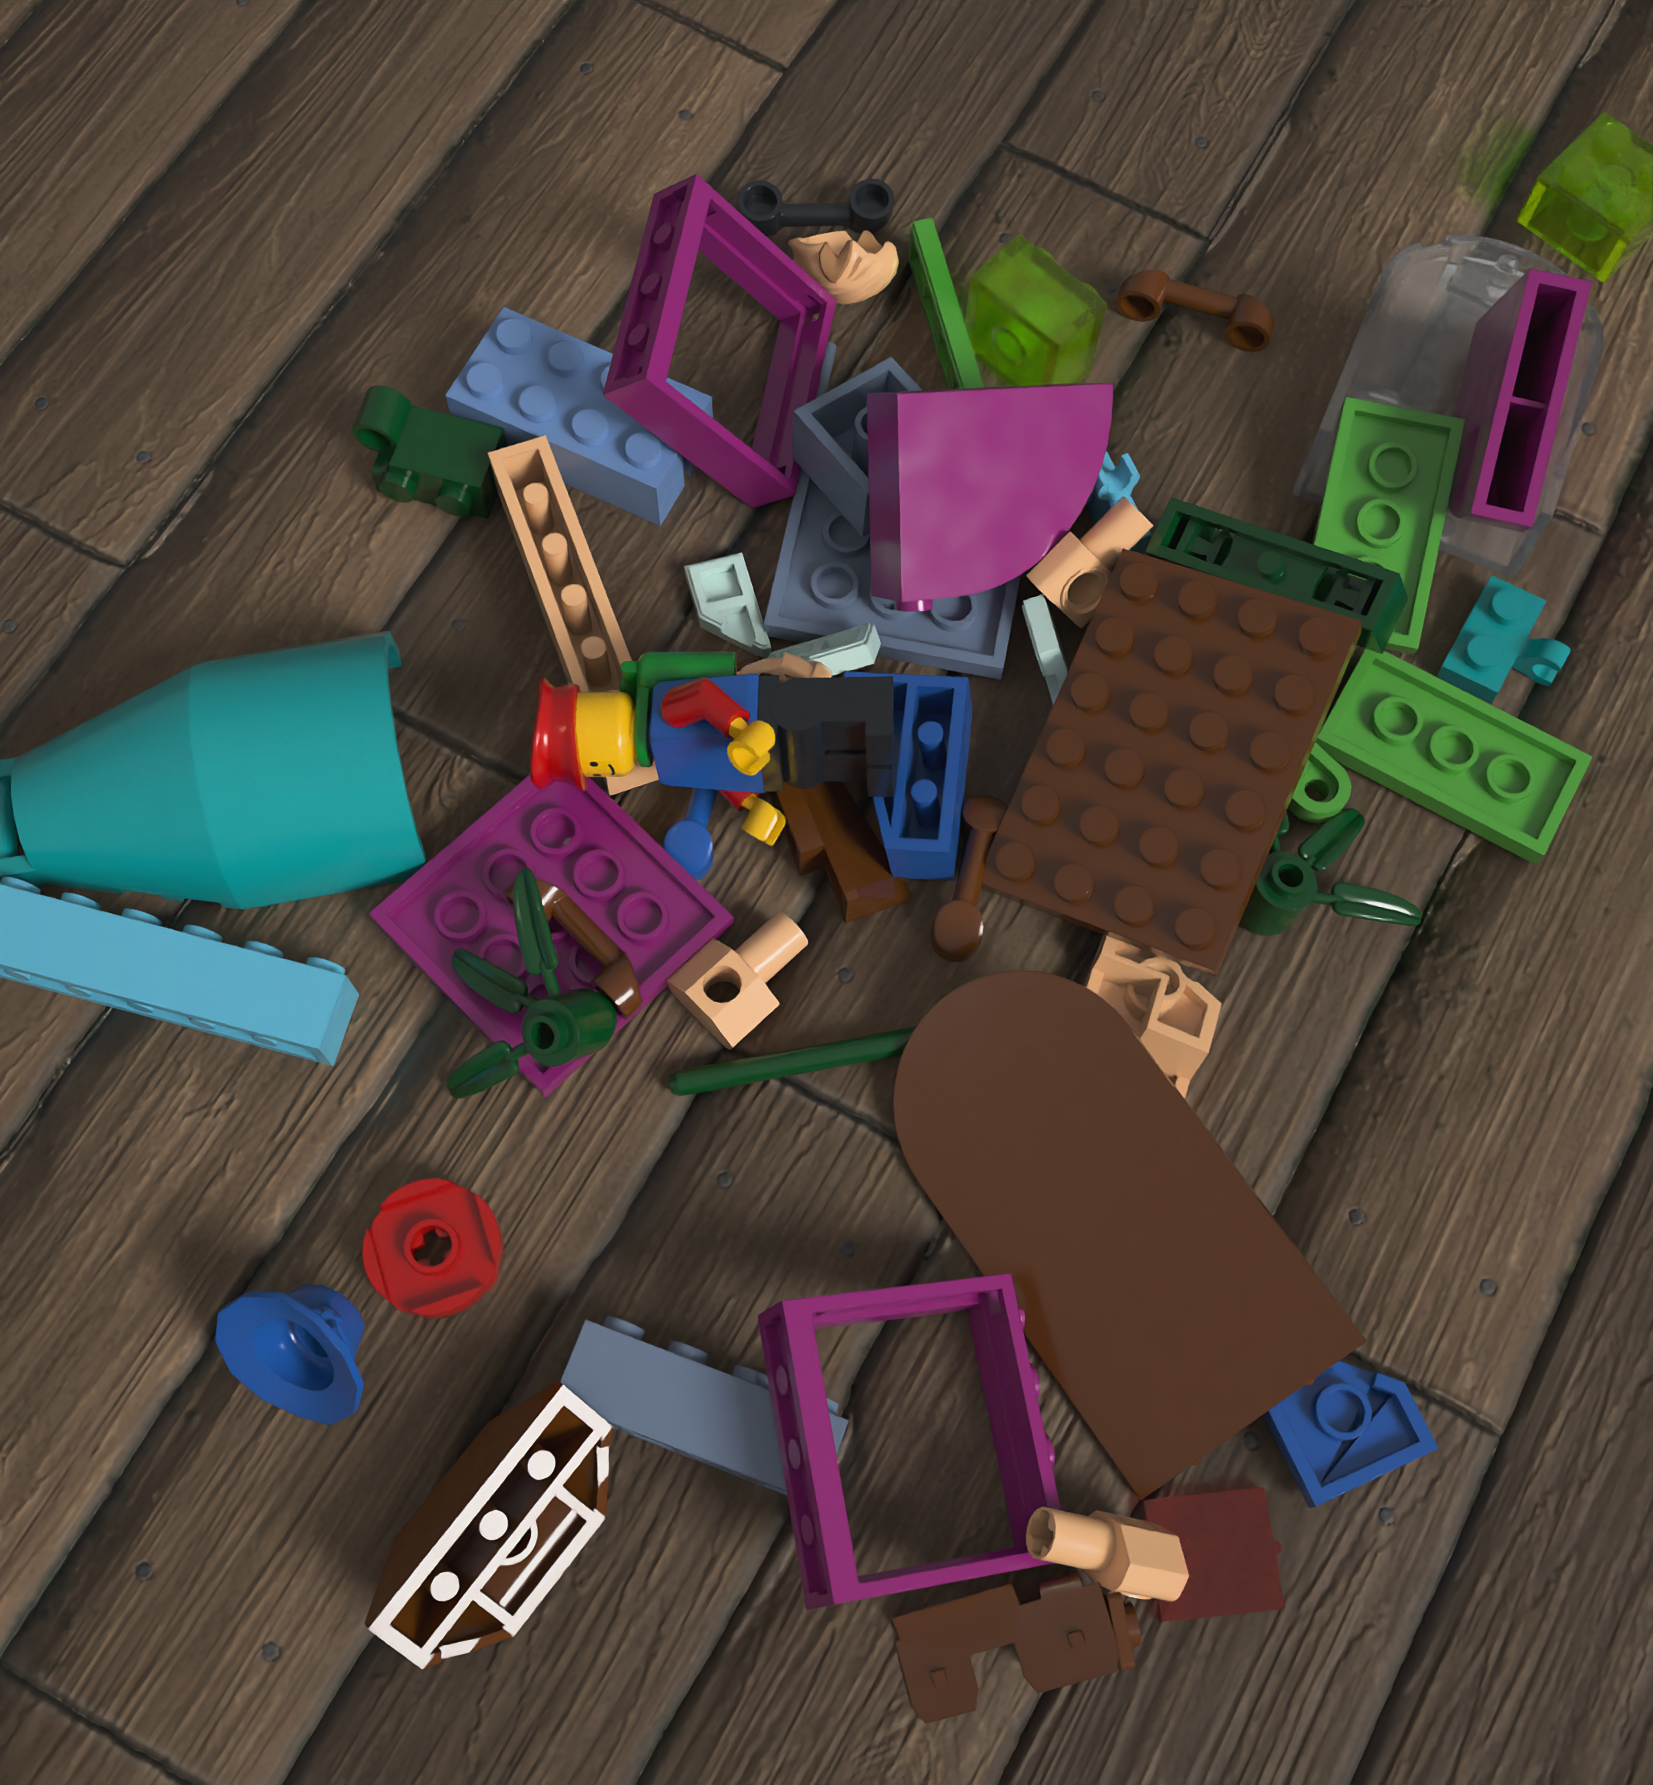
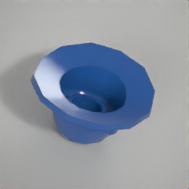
(295, 1350)

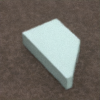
(728, 603)

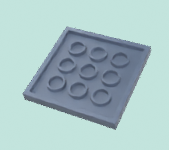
(827, 588)

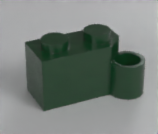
(428, 454)

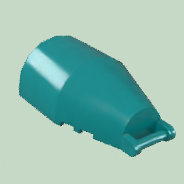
(225, 784)

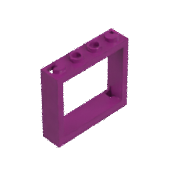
(679, 224)
(808, 1444)

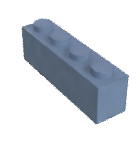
(681, 1401)

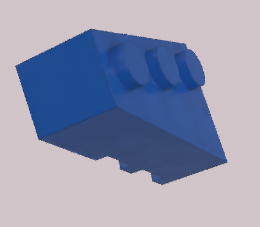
(930, 771)

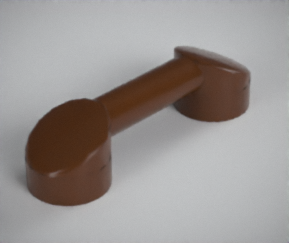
(1248, 319)
(959, 923)
(618, 977)

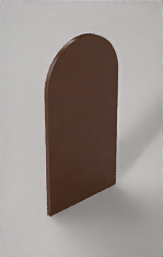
(1119, 1215)

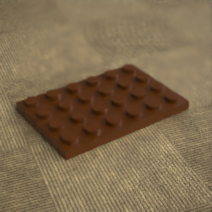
(1170, 759)

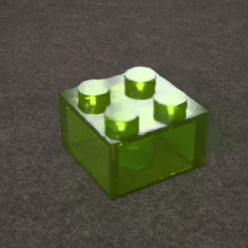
(1595, 198)
(1032, 318)

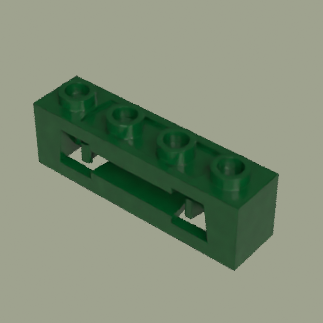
(1281, 567)

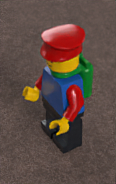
(718, 731)

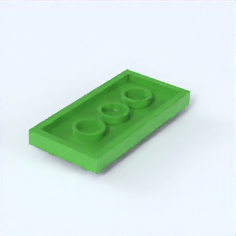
(1391, 497)
(1453, 754)

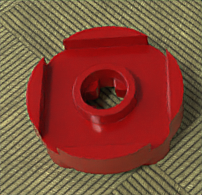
(399, 1230)

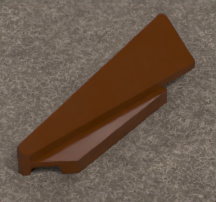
(832, 834)

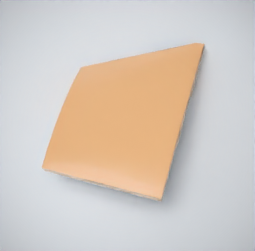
(1160, 1005)

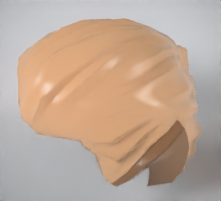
(846, 267)

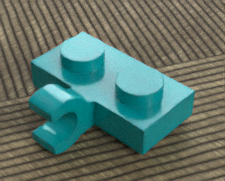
(1498, 640)

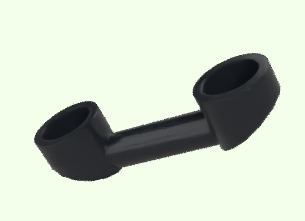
(868, 208)

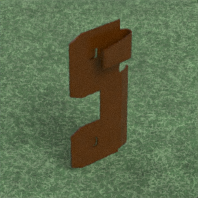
(1056, 1639)

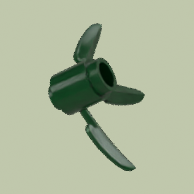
(1290, 884)
(552, 1028)

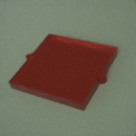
(1226, 1553)

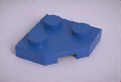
(1347, 1431)

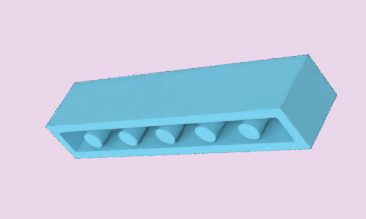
(174, 974)

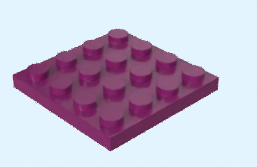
(584, 849)

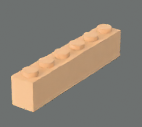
(563, 576)

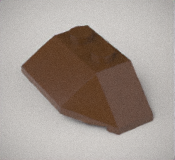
(495, 1530)

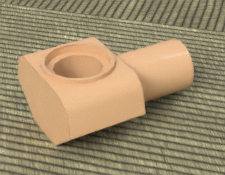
(1079, 570)
(747, 969)
(1112, 1550)

